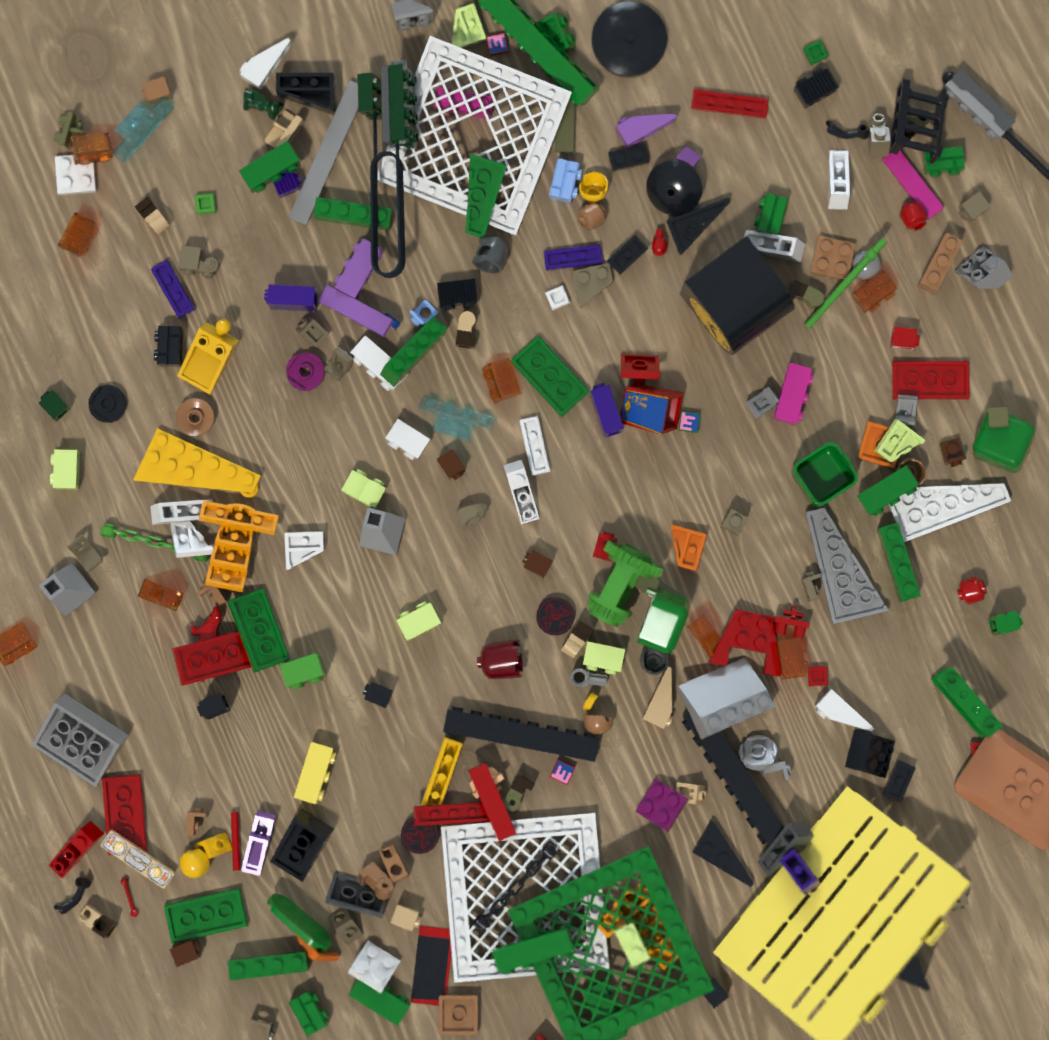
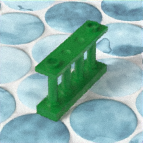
(966, 702)

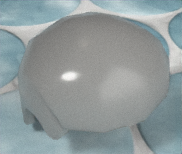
(870, 270)

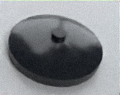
(629, 39)

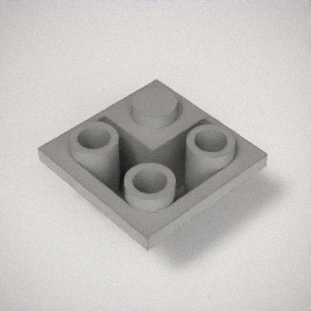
(410, 14)
(984, 270)
(381, 531)
(67, 589)

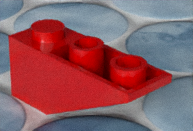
(76, 848)

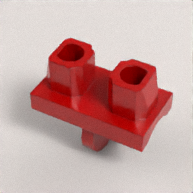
(799, 626)

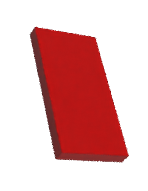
(931, 379)
(210, 658)
(125, 808)

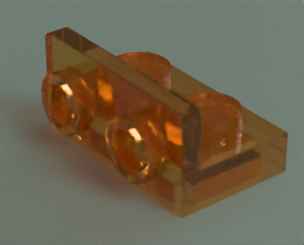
(501, 380)
(15, 644)

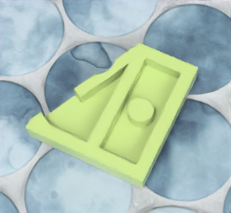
(467, 27)
(897, 441)

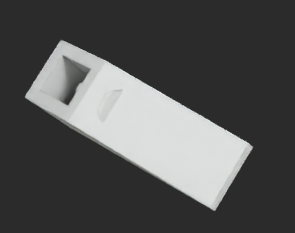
(521, 491)

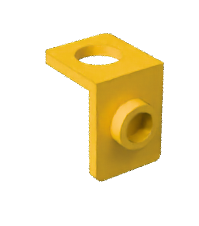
(215, 845)

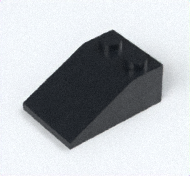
(302, 844)

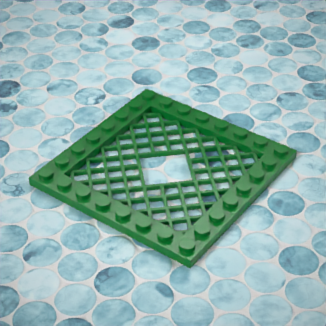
(698, 978)

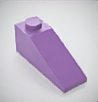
(640, 127)

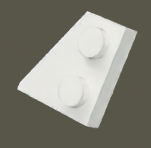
(188, 541)
(302, 546)

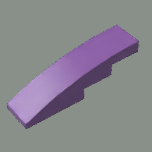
(355, 311)

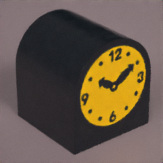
(737, 296)

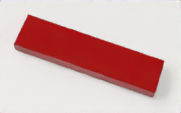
(729, 103)
(492, 801)
(449, 813)

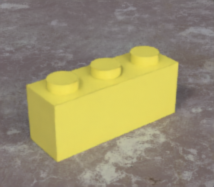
(315, 773)

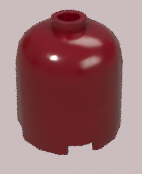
(501, 660)

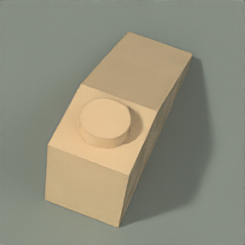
(660, 706)

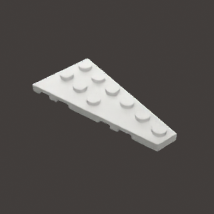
(943, 505)

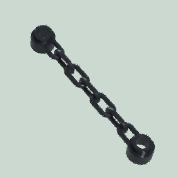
(481, 921)

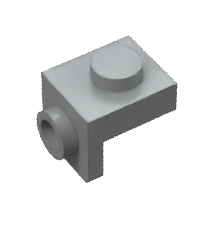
(762, 402)
(906, 409)
(786, 771)

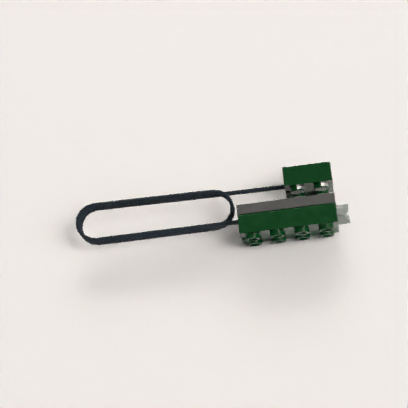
(394, 102)

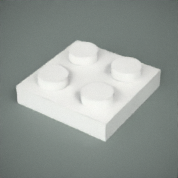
(74, 178)
(374, 966)

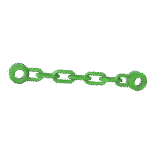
(109, 532)

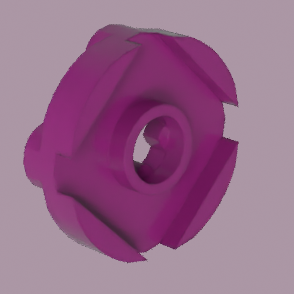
(301, 361)

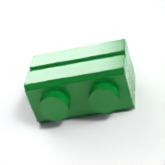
(950, 162)
(771, 215)
(1005, 623)
(308, 1012)

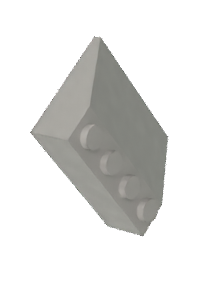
(725, 697)
(79, 739)

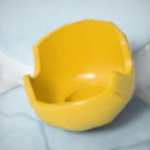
(593, 186)
(194, 863)

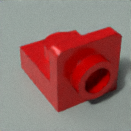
(602, 540)

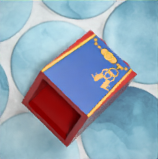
(651, 408)

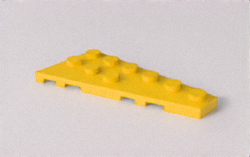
(184, 464)

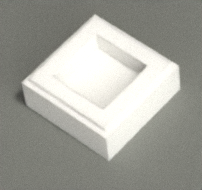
(557, 298)

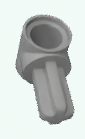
(590, 678)

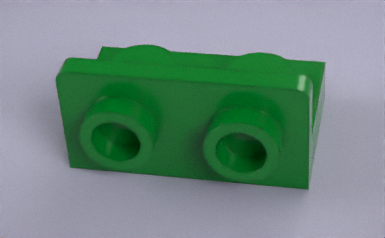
(557, 28)

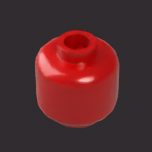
(913, 216)
(972, 590)

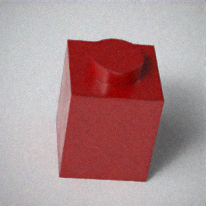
(904, 338)

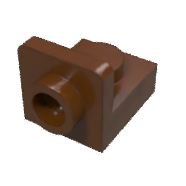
(952, 452)

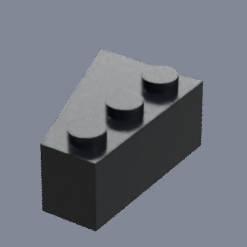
(308, 89)

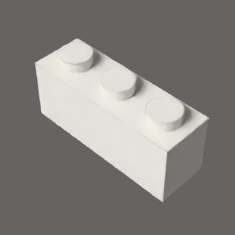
(374, 359)

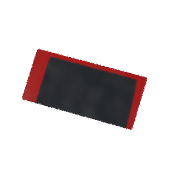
(431, 965)

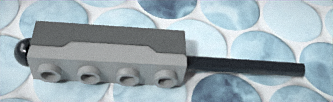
(985, 112)

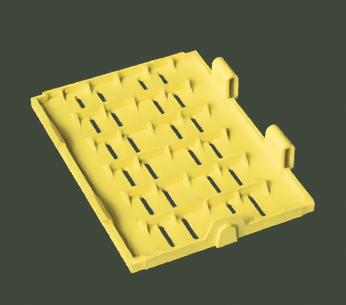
(887, 955)

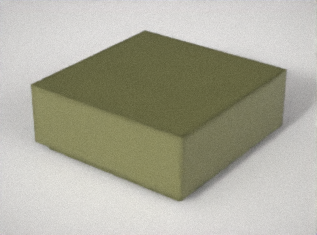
(998, 417)

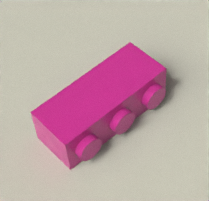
(462, 110)
(793, 394)

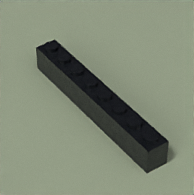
(521, 735)
(738, 783)

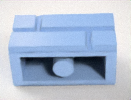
(564, 181)

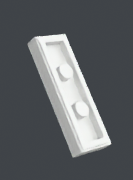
(534, 445)

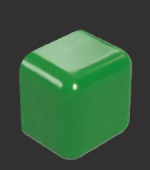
(1004, 447)
(824, 474)
(664, 621)

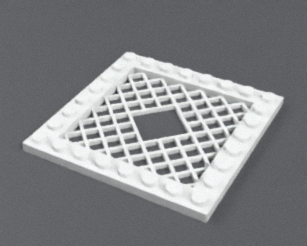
(554, 96)
(453, 854)

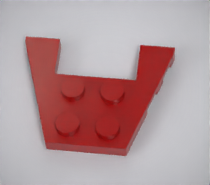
(751, 633)

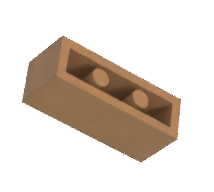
(940, 263)

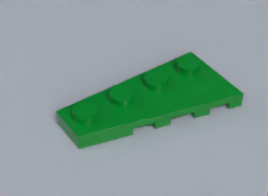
(483, 189)

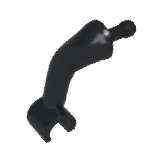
(862, 132)
(82, 884)

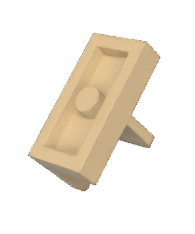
(284, 129)

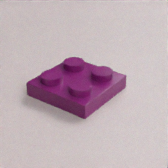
(662, 805)

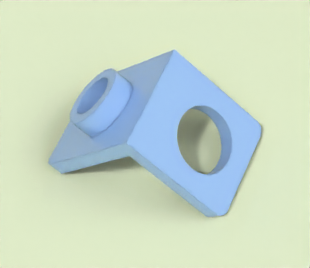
(415, 315)

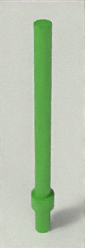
(871, 254)

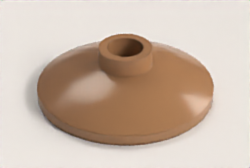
(194, 407)

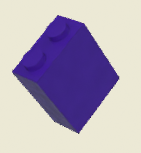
(291, 297)
(606, 410)

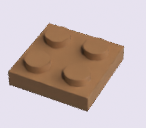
(832, 258)
(458, 1014)

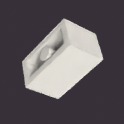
(407, 439)

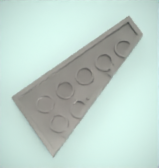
(843, 579)

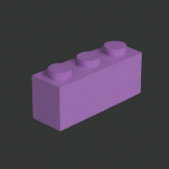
(357, 270)

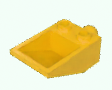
(208, 355)

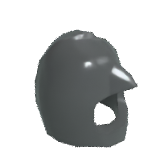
(491, 255)

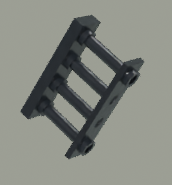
(900, 124)

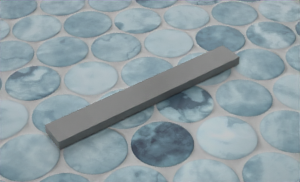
(326, 155)

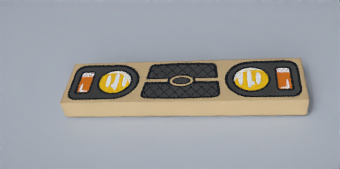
(137, 858)

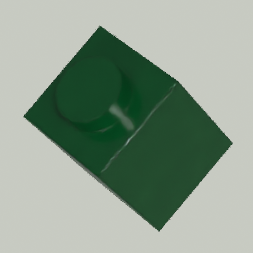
(54, 405)

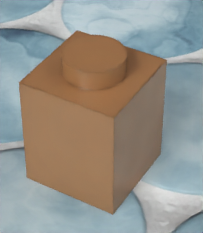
(155, 90)

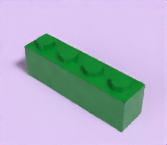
(350, 213)
(413, 351)
(898, 562)
(533, 950)
(268, 965)

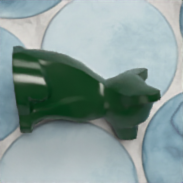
(257, 100)

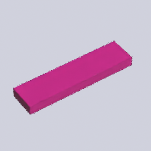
(912, 183)

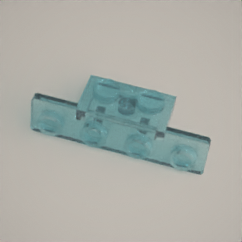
(139, 126)
(454, 420)

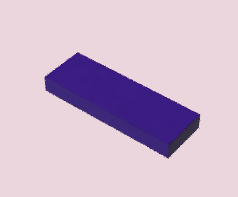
(573, 257)
(172, 289)

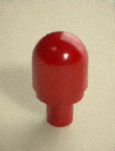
(659, 244)

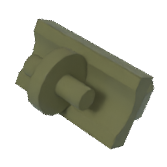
(72, 127)

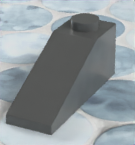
(793, 837)

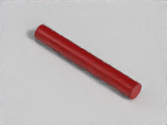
(235, 841)

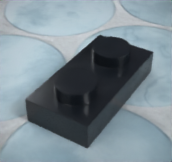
(628, 157)
(627, 255)
(899, 781)

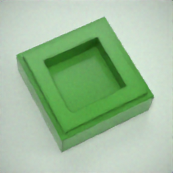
(205, 203)

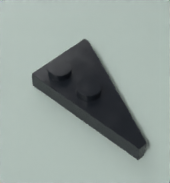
(691, 225)
(717, 851)

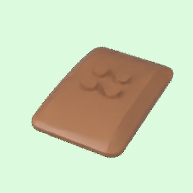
(1009, 786)

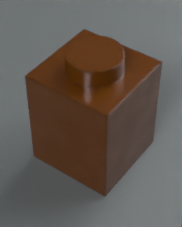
(451, 465)
(537, 563)
(186, 952)

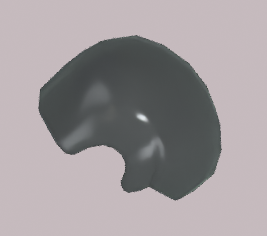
(653, 661)

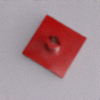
(640, 367)

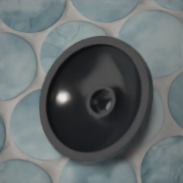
(679, 177)

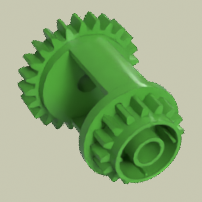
(629, 566)

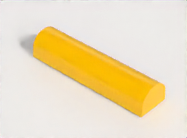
(442, 772)

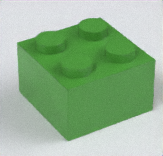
(302, 671)

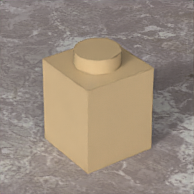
(406, 917)

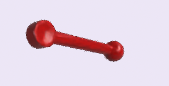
(134, 912)

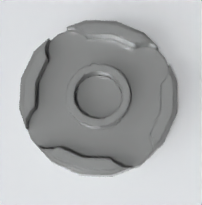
(758, 752)

